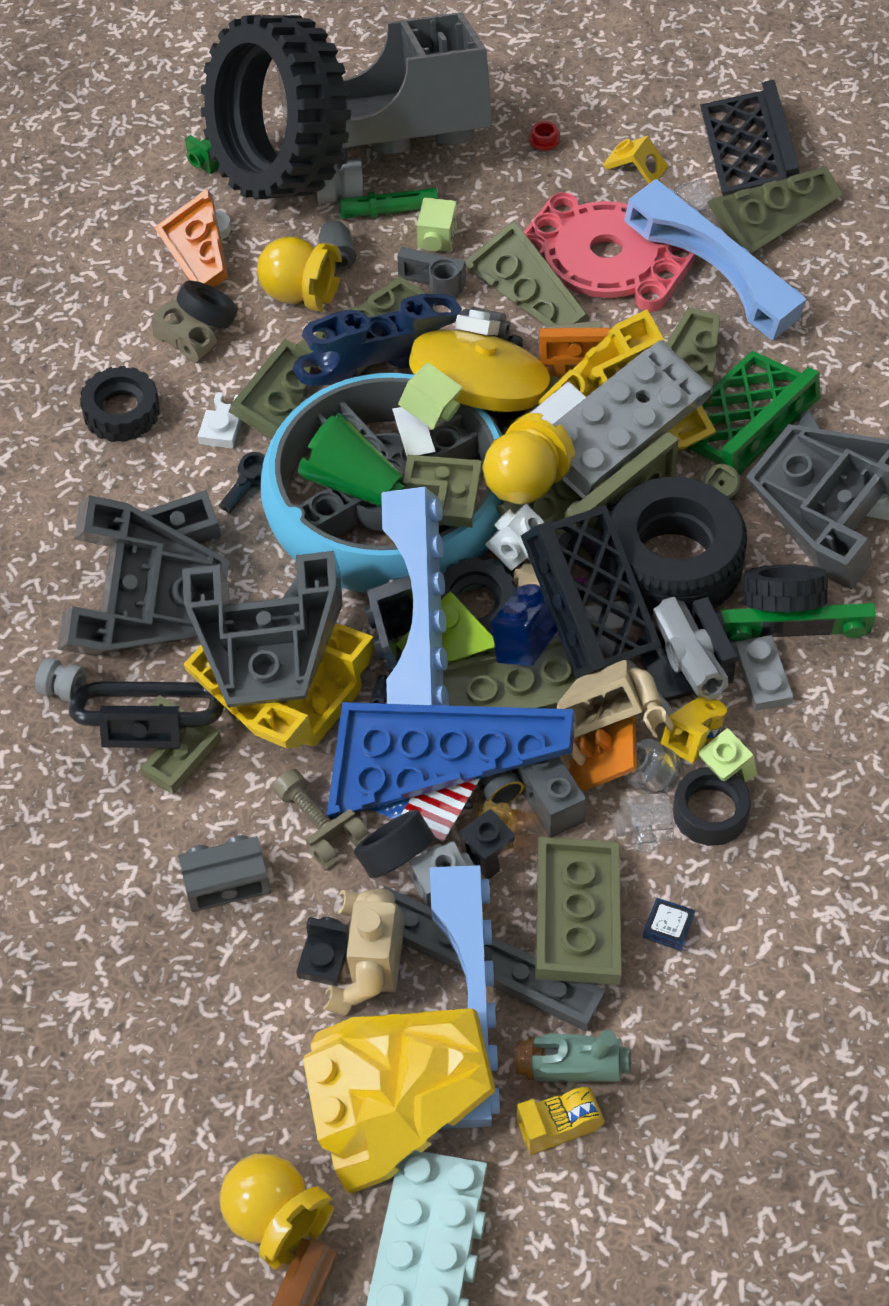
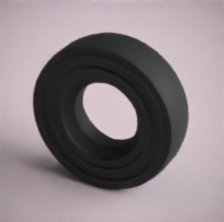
(206, 304)

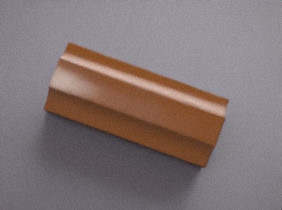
(306, 1274)

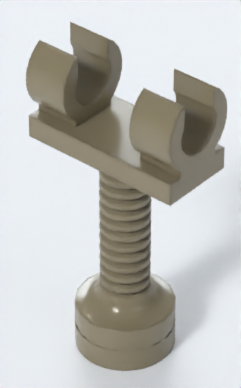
(292, 786)

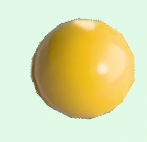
(297, 271)
(528, 459)
(269, 1206)

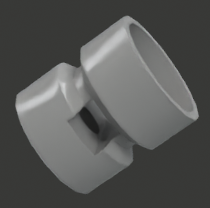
(345, 183)

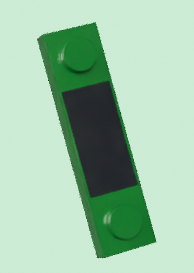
(845, 619)

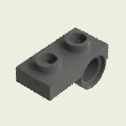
(441, 273)

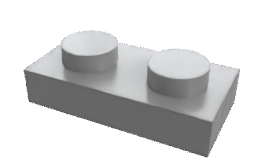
(763, 673)

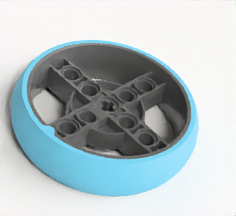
(330, 514)

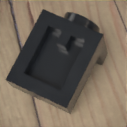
(485, 840)
(324, 951)

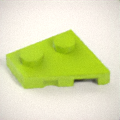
(463, 632)

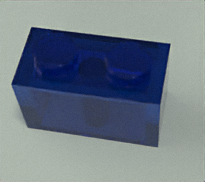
(523, 627)

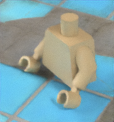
(611, 697)
(371, 949)

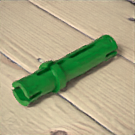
(380, 204)

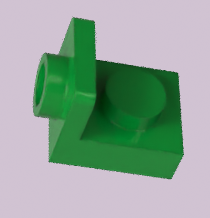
(199, 154)

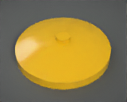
(488, 368)

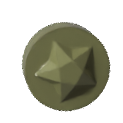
(723, 479)

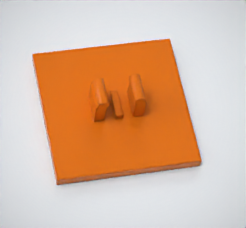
(608, 754)

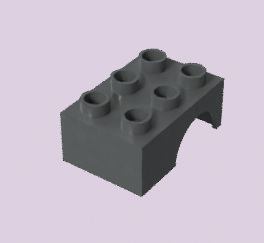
(420, 85)

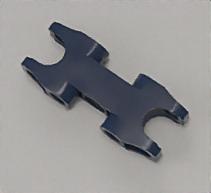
(362, 341)

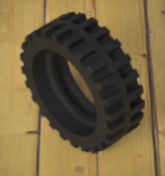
(314, 106)

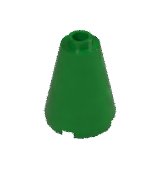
(349, 462)

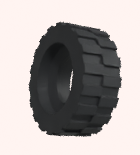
(117, 382)
(480, 573)
(785, 587)

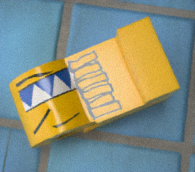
(696, 725)
(558, 1119)

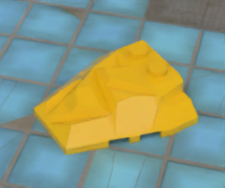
(613, 353)
(306, 719)
(391, 1085)

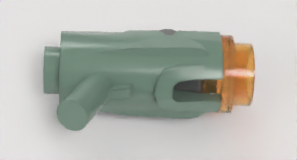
(573, 1058)

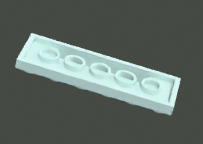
(429, 1232)

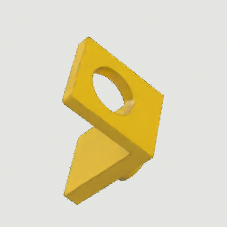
(636, 152)

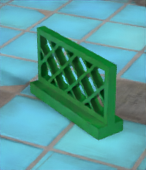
(765, 422)

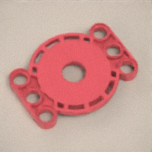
(584, 272)

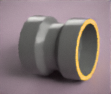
(501, 787)

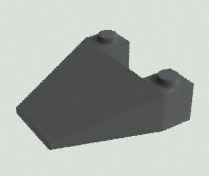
(821, 492)
(142, 581)
(268, 646)

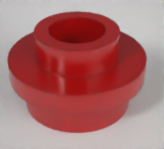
(544, 136)

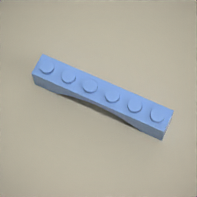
(665, 218)
(412, 523)
(457, 911)

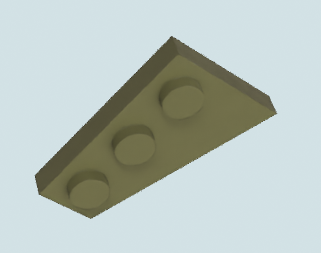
(697, 342)
(271, 392)

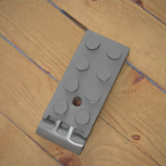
(630, 412)

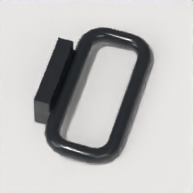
(142, 724)

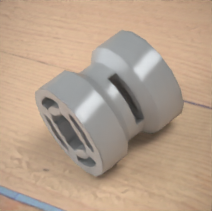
(59, 679)

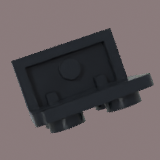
(391, 616)
(675, 685)

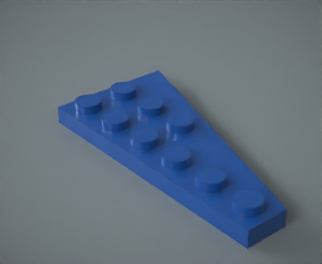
(416, 749)

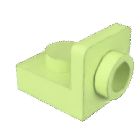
(728, 756)

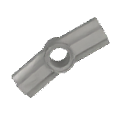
(690, 649)

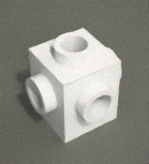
(507, 542)

